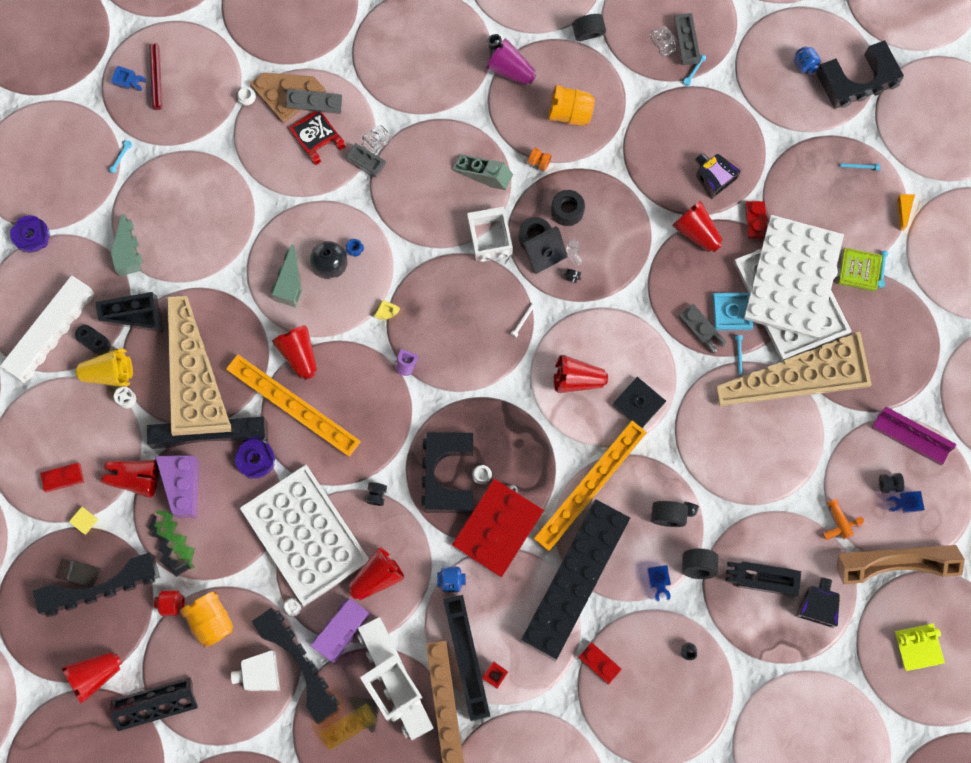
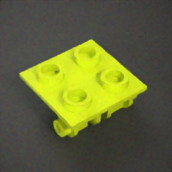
(920, 647)

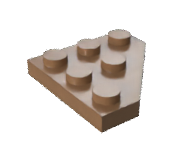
(273, 91)

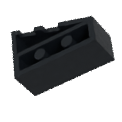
(132, 311)

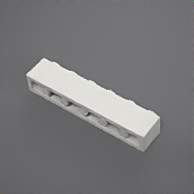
(48, 329)
(380, 649)

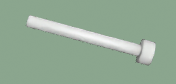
(515, 333)

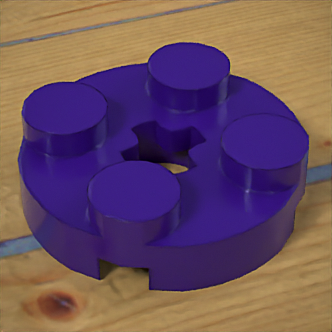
(22, 228)
(265, 463)

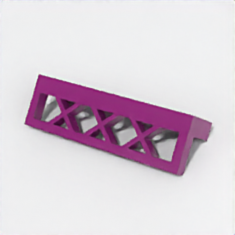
(913, 435)

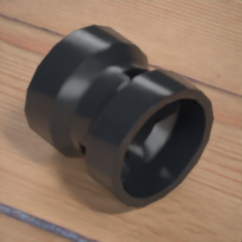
(891, 483)
(376, 494)

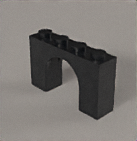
(844, 91)
(437, 447)

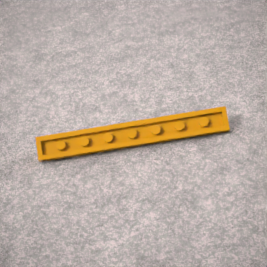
(293, 405)
(590, 486)

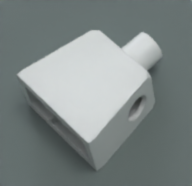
(258, 673)

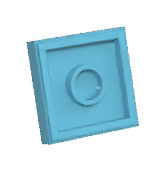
(730, 311)

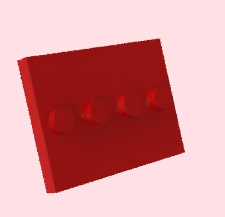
(498, 527)

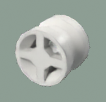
(122, 394)

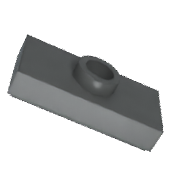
(365, 160)

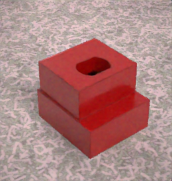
(499, 670)

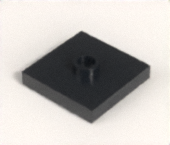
(545, 250)
(639, 402)

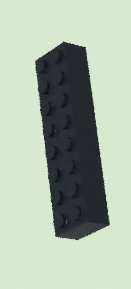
(575, 580)

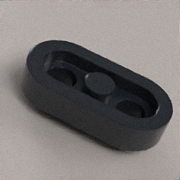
(91, 339)

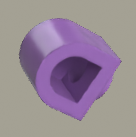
(406, 362)

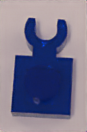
(908, 501)
(658, 579)

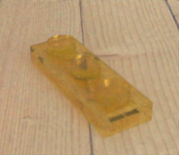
(348, 727)

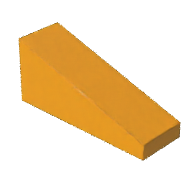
(905, 204)

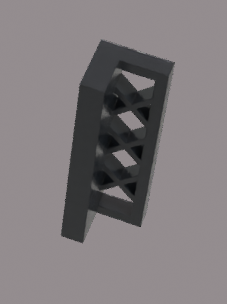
(151, 700)

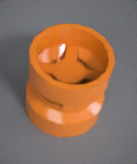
(539, 159)

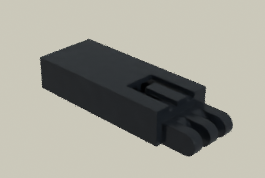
(770, 578)

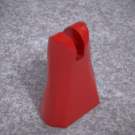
(133, 476)

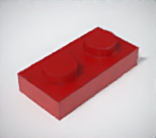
(756, 219)
(62, 477)
(599, 663)

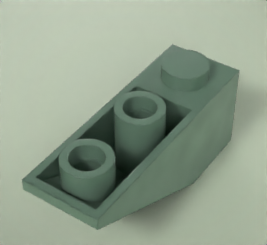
(488, 172)
(124, 251)
(288, 286)

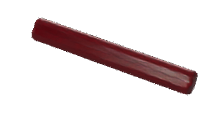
(155, 74)

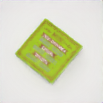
(860, 269)

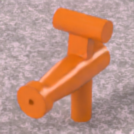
(841, 521)

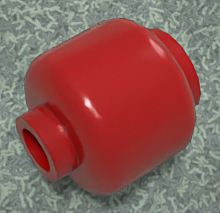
(169, 602)

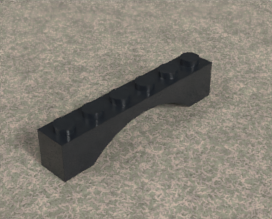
(242, 429)
(136, 571)
(466, 658)
(319, 701)

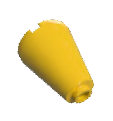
(107, 369)

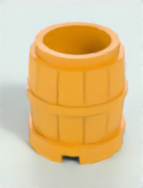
(571, 106)
(208, 619)

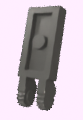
(701, 328)

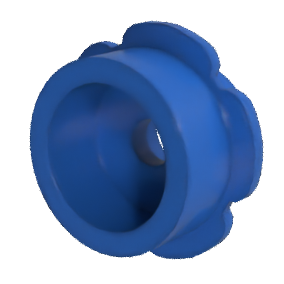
(354, 243)

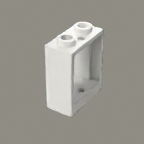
(485, 217)
(379, 671)

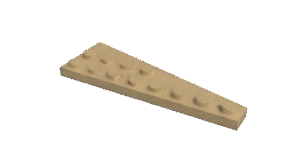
(818, 371)
(193, 388)

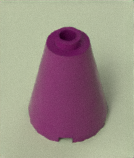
(511, 64)

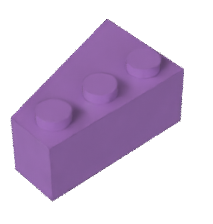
(180, 482)
(340, 630)

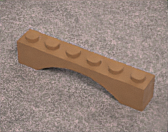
(938, 560)
(444, 702)

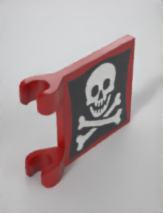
(314, 133)

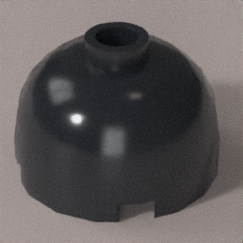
(328, 260)

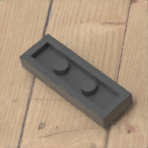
(687, 39)
(314, 101)

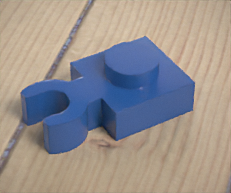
(125, 78)

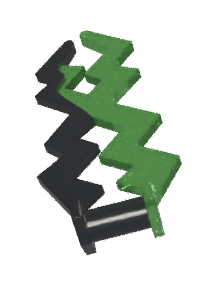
(169, 536)

